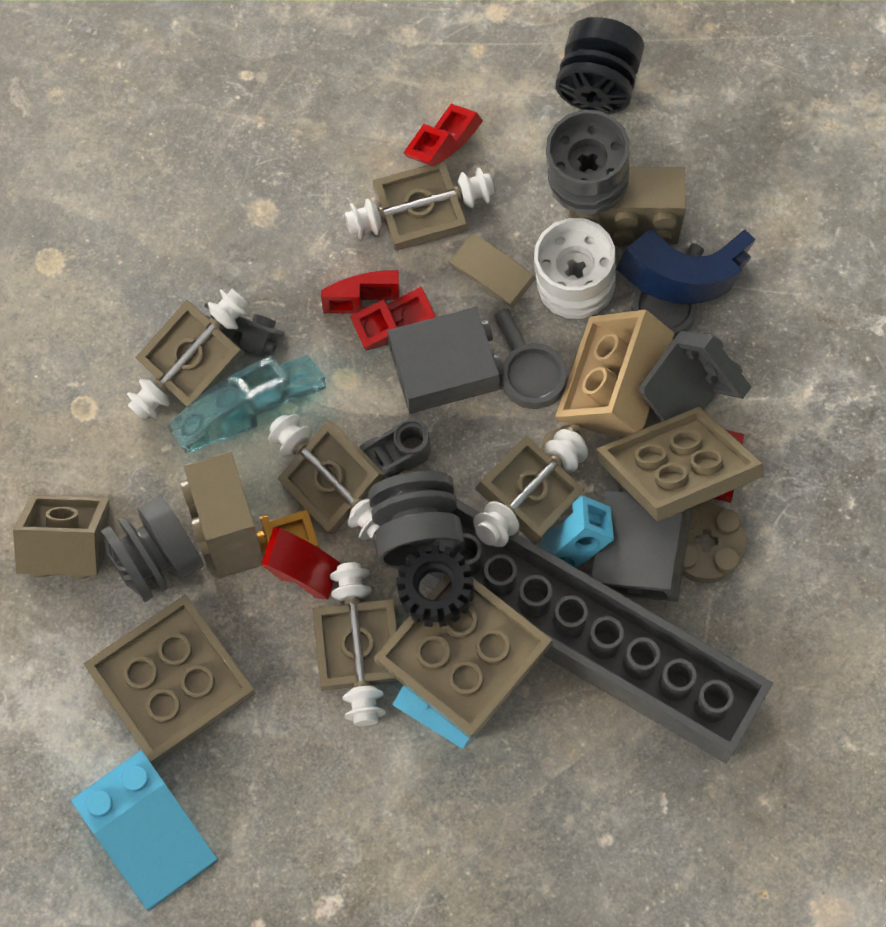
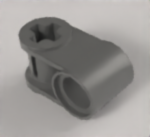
(390, 450)

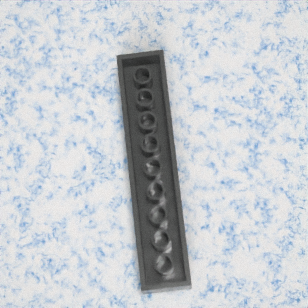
(618, 642)

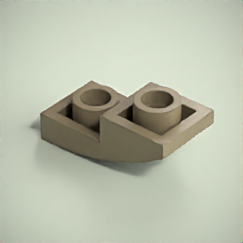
(492, 269)

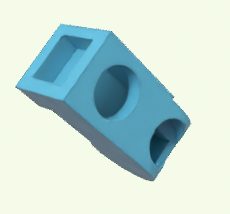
(581, 533)

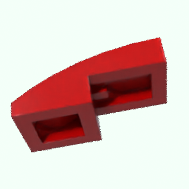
(450, 133)
(347, 294)
(379, 317)
(299, 562)

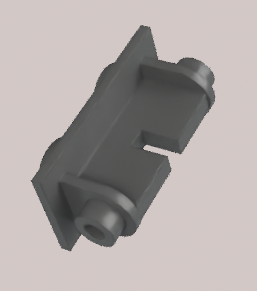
(256, 334)

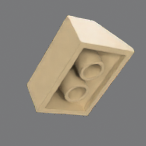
(608, 371)

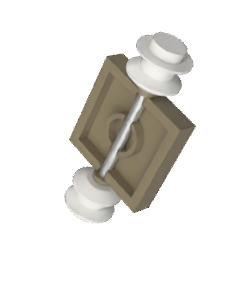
(419, 205)
(189, 354)
(327, 474)
(530, 488)
(349, 640)

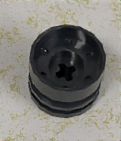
(600, 65)

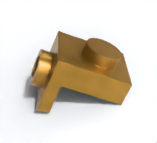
(296, 523)

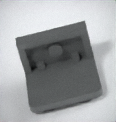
(691, 375)

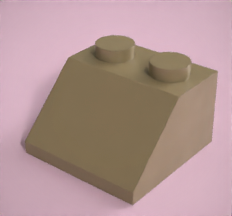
(61, 536)

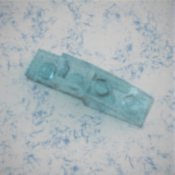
(235, 401)

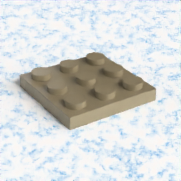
(679, 463)
(468, 664)
(169, 679)

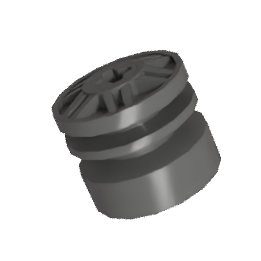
(588, 161)
(414, 513)
(152, 548)

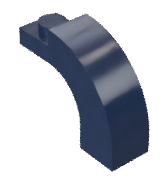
(681, 277)

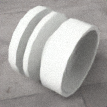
(575, 268)

